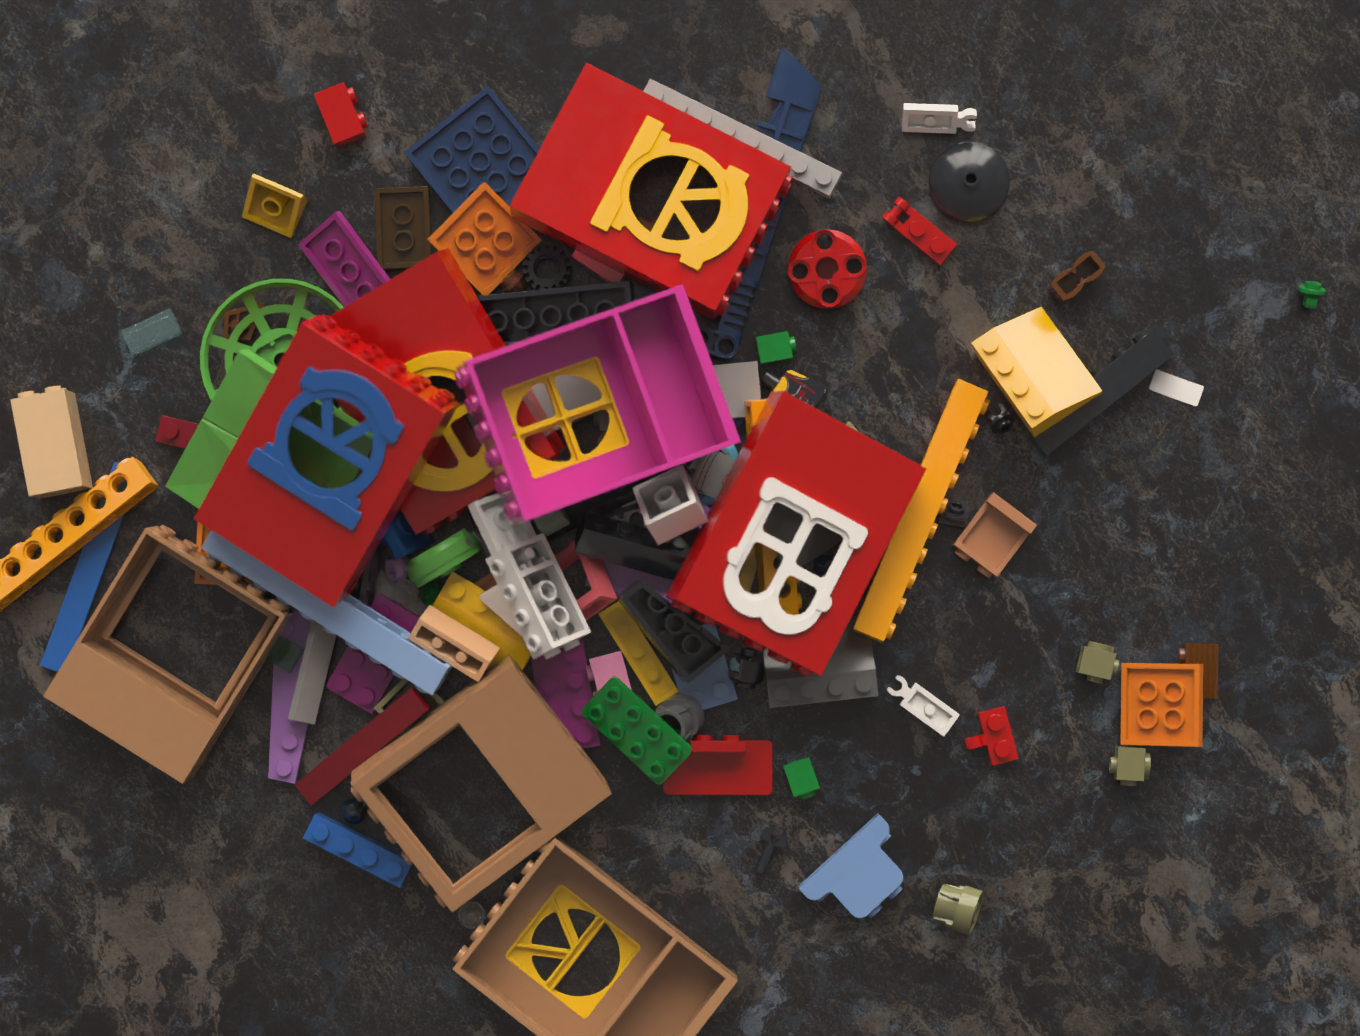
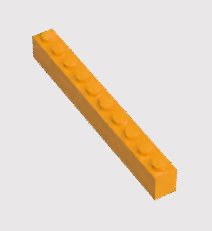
(917, 523)

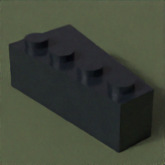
(677, 637)

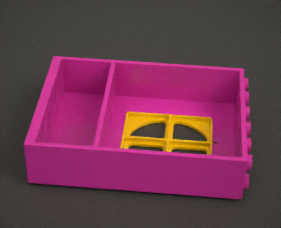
(650, 381)

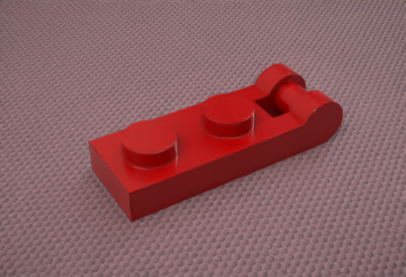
(919, 231)

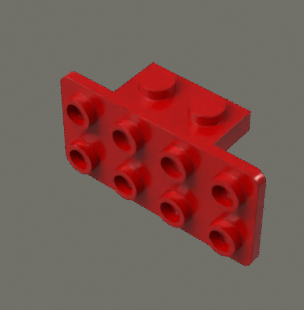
(723, 768)

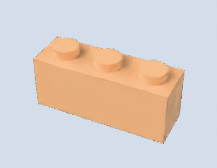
(453, 643)

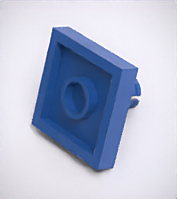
(403, 539)

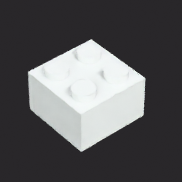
(670, 504)

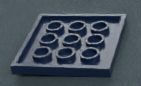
(474, 147)

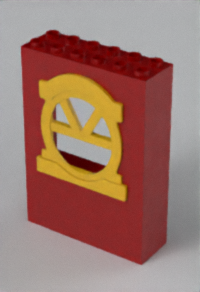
(584, 179)

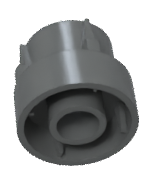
(686, 710)

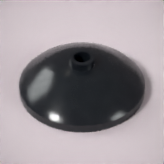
(964, 200)

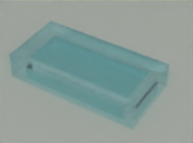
(151, 332)

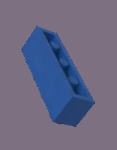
(358, 849)

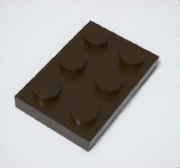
(402, 226)

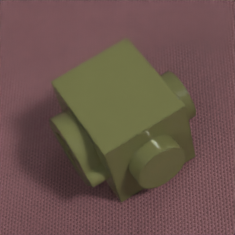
(1097, 662)
(1130, 765)

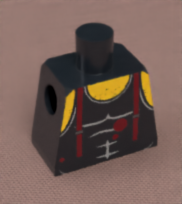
(796, 385)

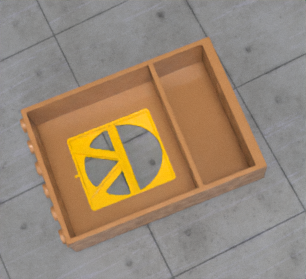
(662, 976)

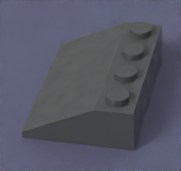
(846, 676)

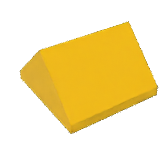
(273, 206)

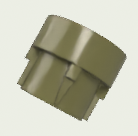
(958, 907)

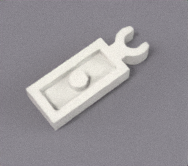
(936, 118)
(925, 706)

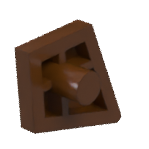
(234, 317)

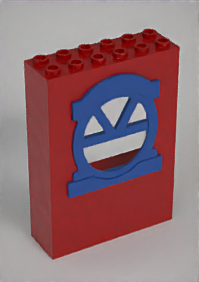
(286, 521)

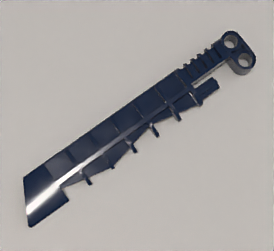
(789, 124)

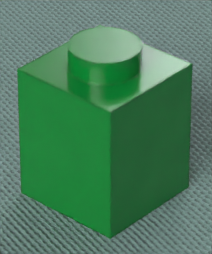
(775, 348)
(801, 778)

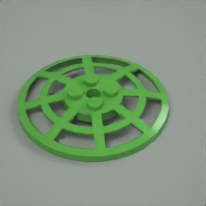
(271, 341)

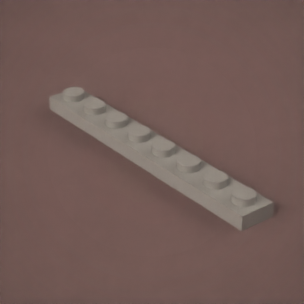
(804, 168)

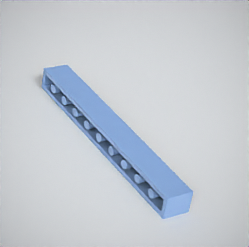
(350, 619)

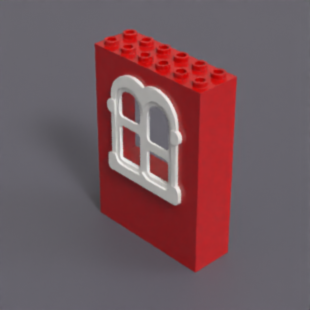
(832, 481)

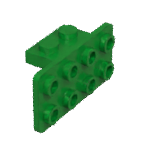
(636, 730)

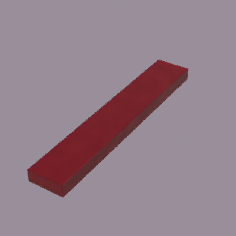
(362, 746)

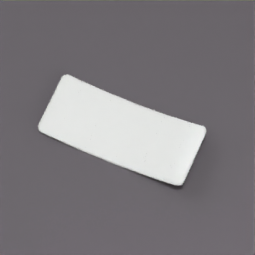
(1176, 387)

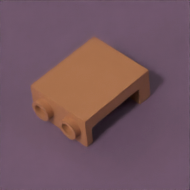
(993, 536)

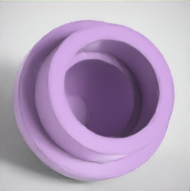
(396, 568)

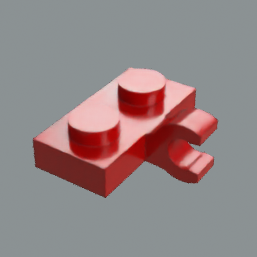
(995, 735)

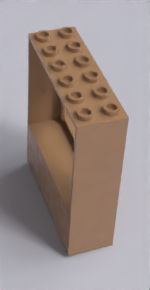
(137, 699)
(526, 749)

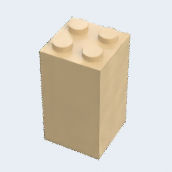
(51, 442)

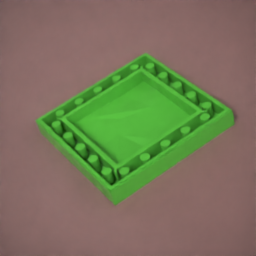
(227, 418)

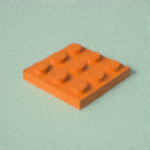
(485, 239)
(1162, 704)

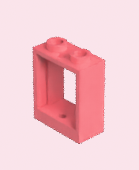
(602, 589)

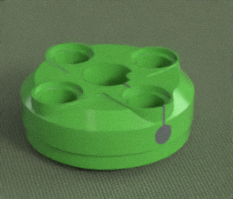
(443, 557)

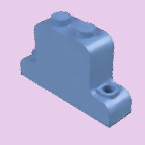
(858, 872)

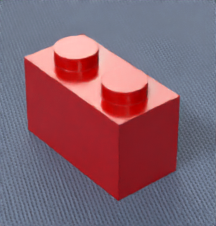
(341, 115)

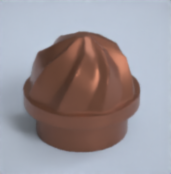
(513, 282)

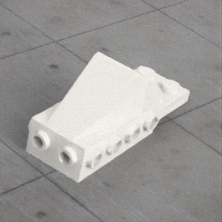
(530, 584)

